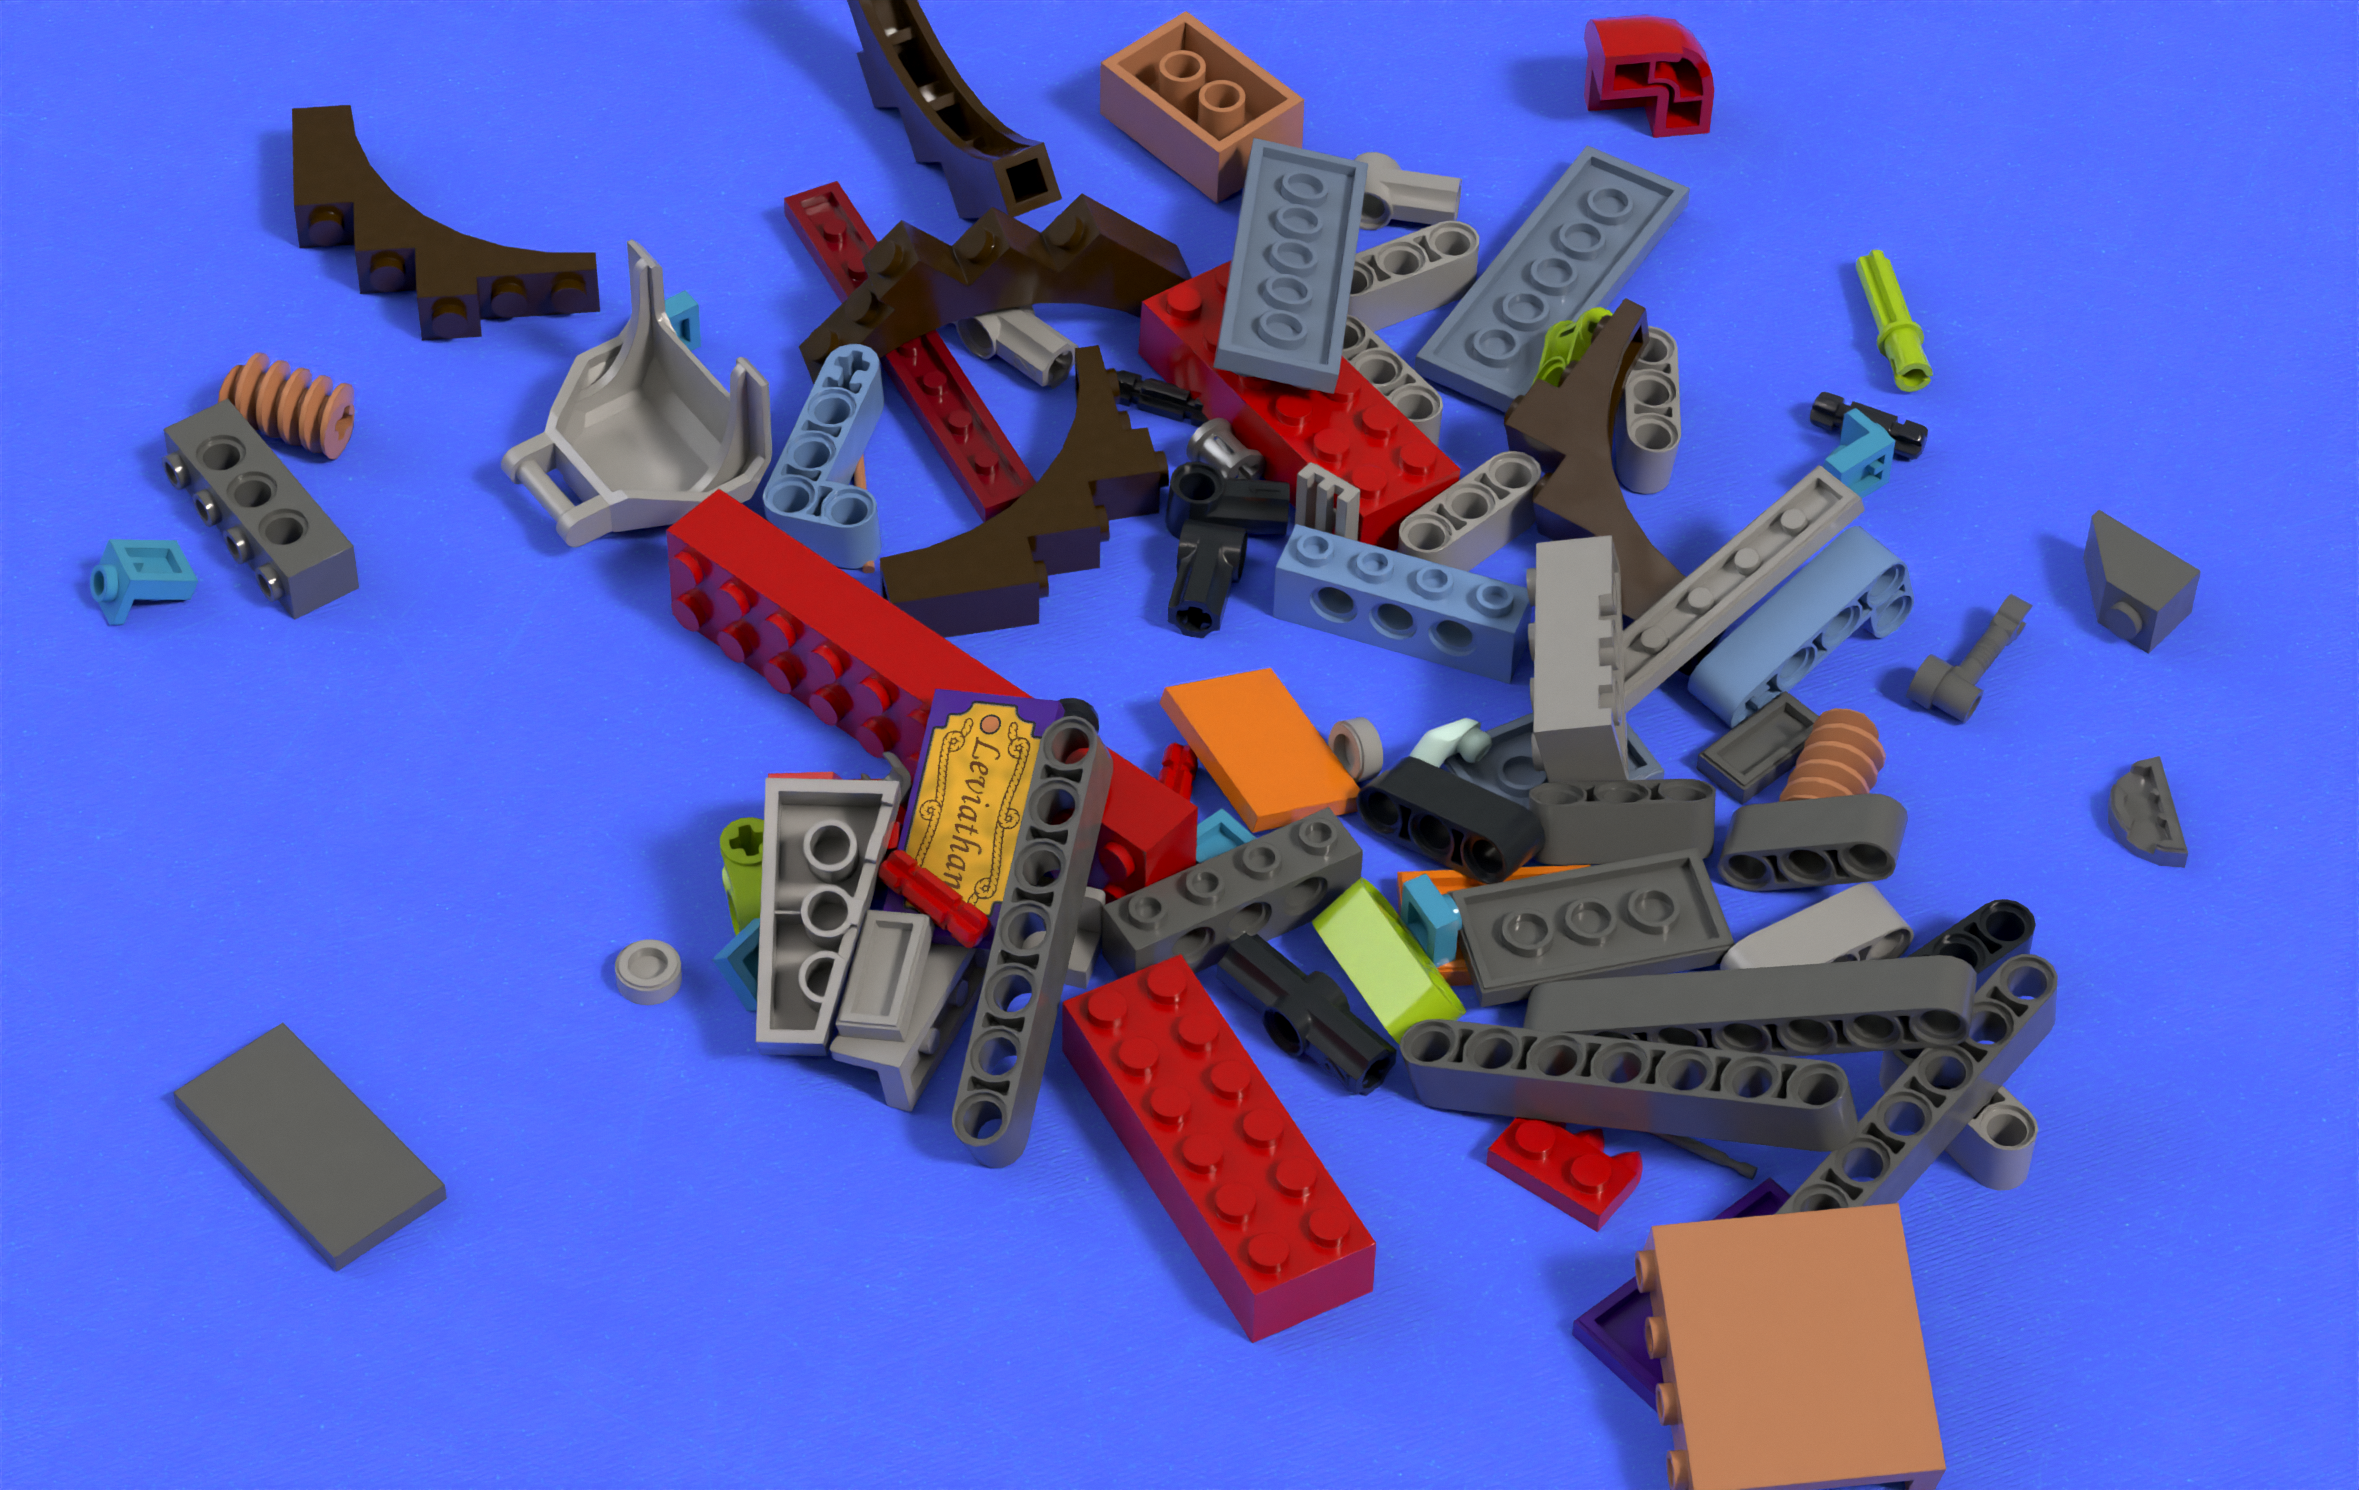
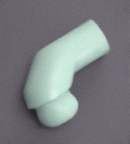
(1458, 736)

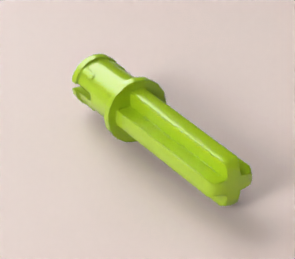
(1898, 335)

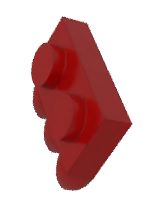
(1566, 1168)

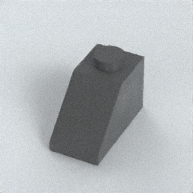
(2135, 583)

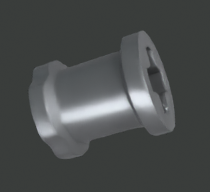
(1225, 452)

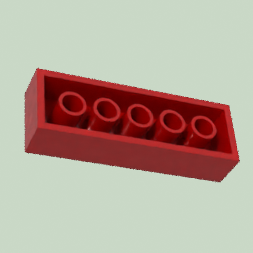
(1345, 432)
(1218, 1148)

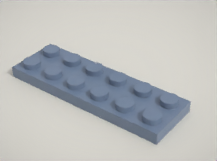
(1557, 265)
(1292, 266)

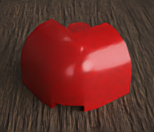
(1650, 66)

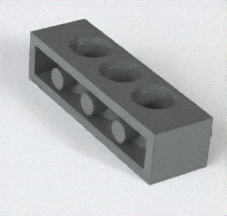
(259, 509)
(1249, 890)

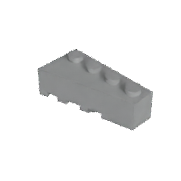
(1578, 661)
(815, 889)

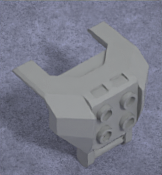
(644, 427)

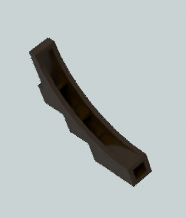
(943, 116)
(400, 249)
(997, 264)
(1572, 441)
(1003, 566)

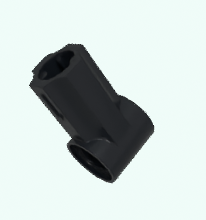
(1203, 494)
(1207, 565)

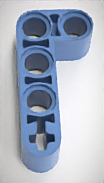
(811, 480)
(1837, 592)

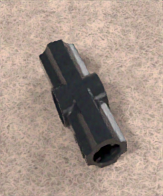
(1306, 1014)

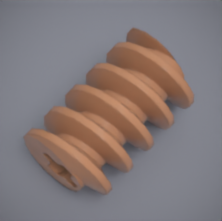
(292, 404)
(1837, 758)

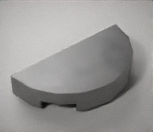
(2145, 815)

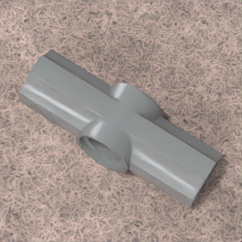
(1406, 194)
(1021, 341)

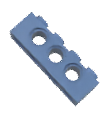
(1402, 603)

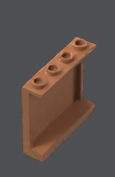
(1790, 1352)

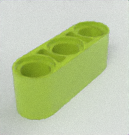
(1385, 960)

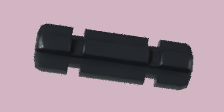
(1160, 398)
(1909, 437)

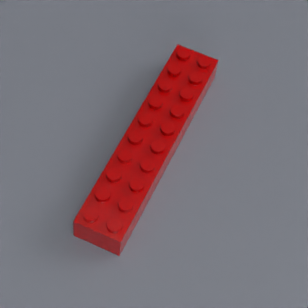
(878, 670)

